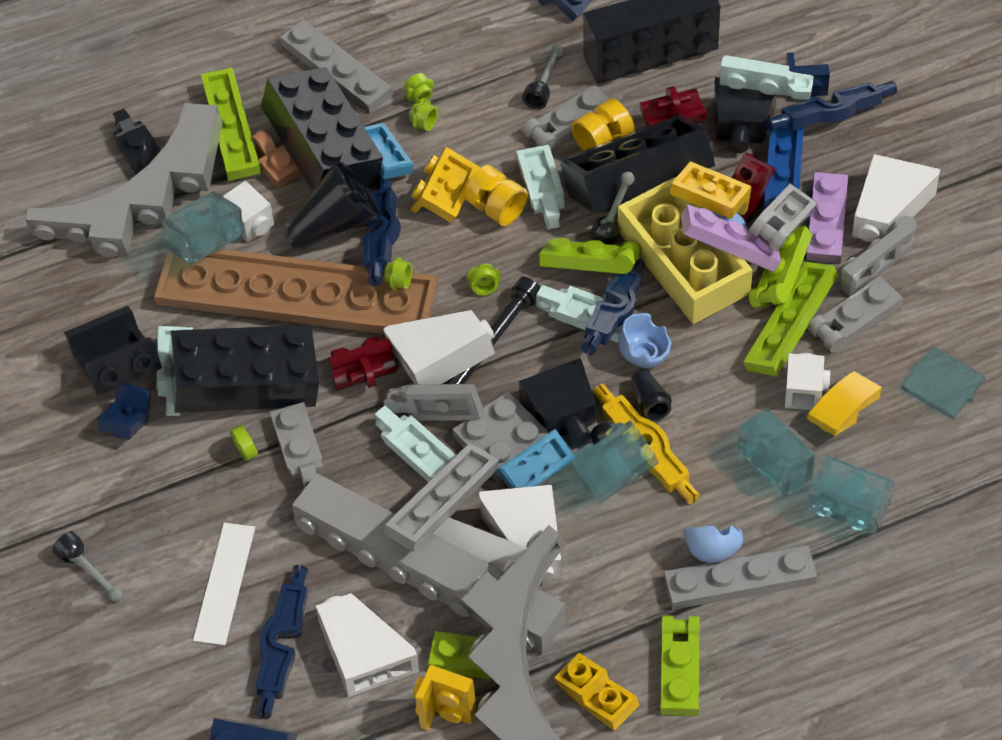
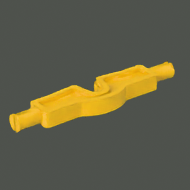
(669, 469)

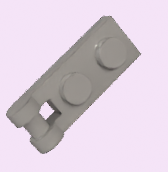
(560, 119)
(783, 216)
(878, 256)
(855, 314)

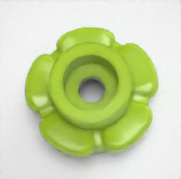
(418, 88)
(423, 115)
(398, 274)
(483, 279)

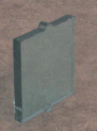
(943, 382)

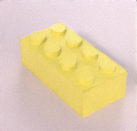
(690, 271)

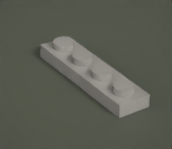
(350, 75)
(441, 497)
(740, 577)

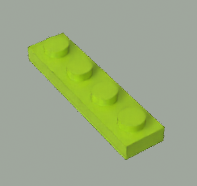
(235, 136)
(790, 319)

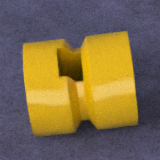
(604, 124)
(498, 197)

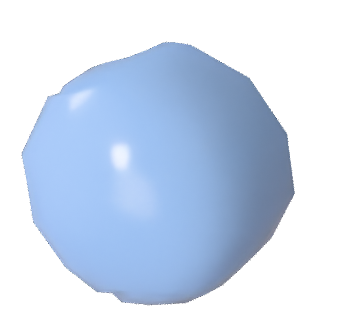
(643, 341)
(712, 545)

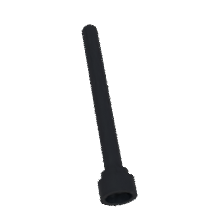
(522, 296)

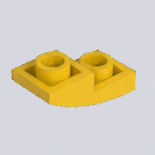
(842, 403)
(595, 692)

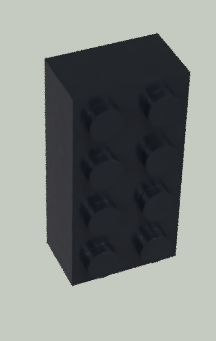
(647, 34)
(319, 126)
(649, 154)
(243, 368)

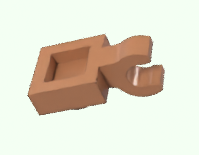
(275, 162)

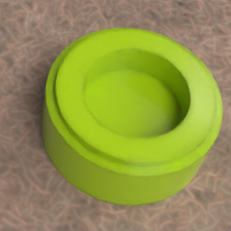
(243, 443)

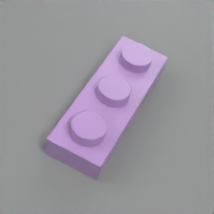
(827, 218)
(729, 237)

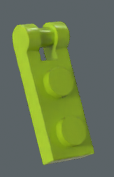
(590, 255)
(777, 285)
(680, 667)

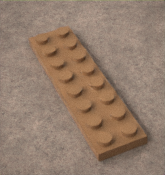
(292, 291)

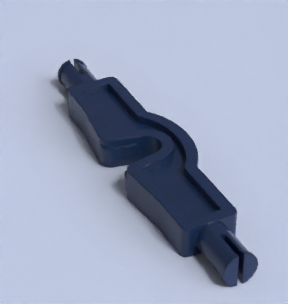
(844, 105)
(384, 233)
(617, 306)
(279, 658)

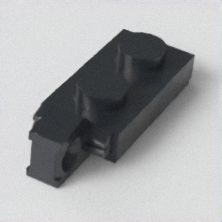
(134, 141)

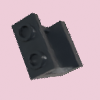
(112, 350)

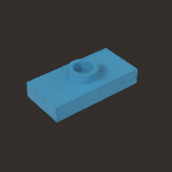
(395, 160)
(537, 462)

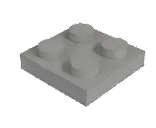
(502, 430)

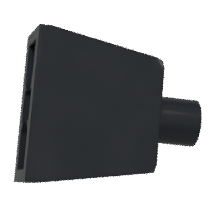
(741, 115)
(561, 400)

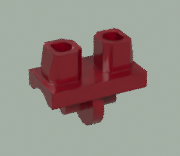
(674, 103)
(757, 175)
(362, 364)

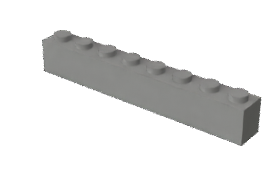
(434, 568)

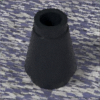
(650, 396)

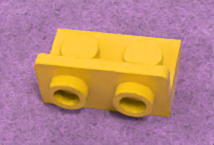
(444, 184)
(711, 190)
(444, 694)

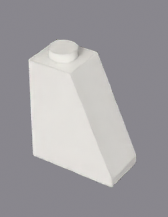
(892, 191)
(440, 346)
(519, 514)
(363, 645)

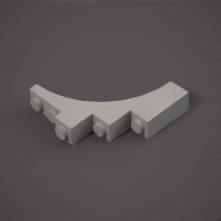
(147, 197)
(502, 654)

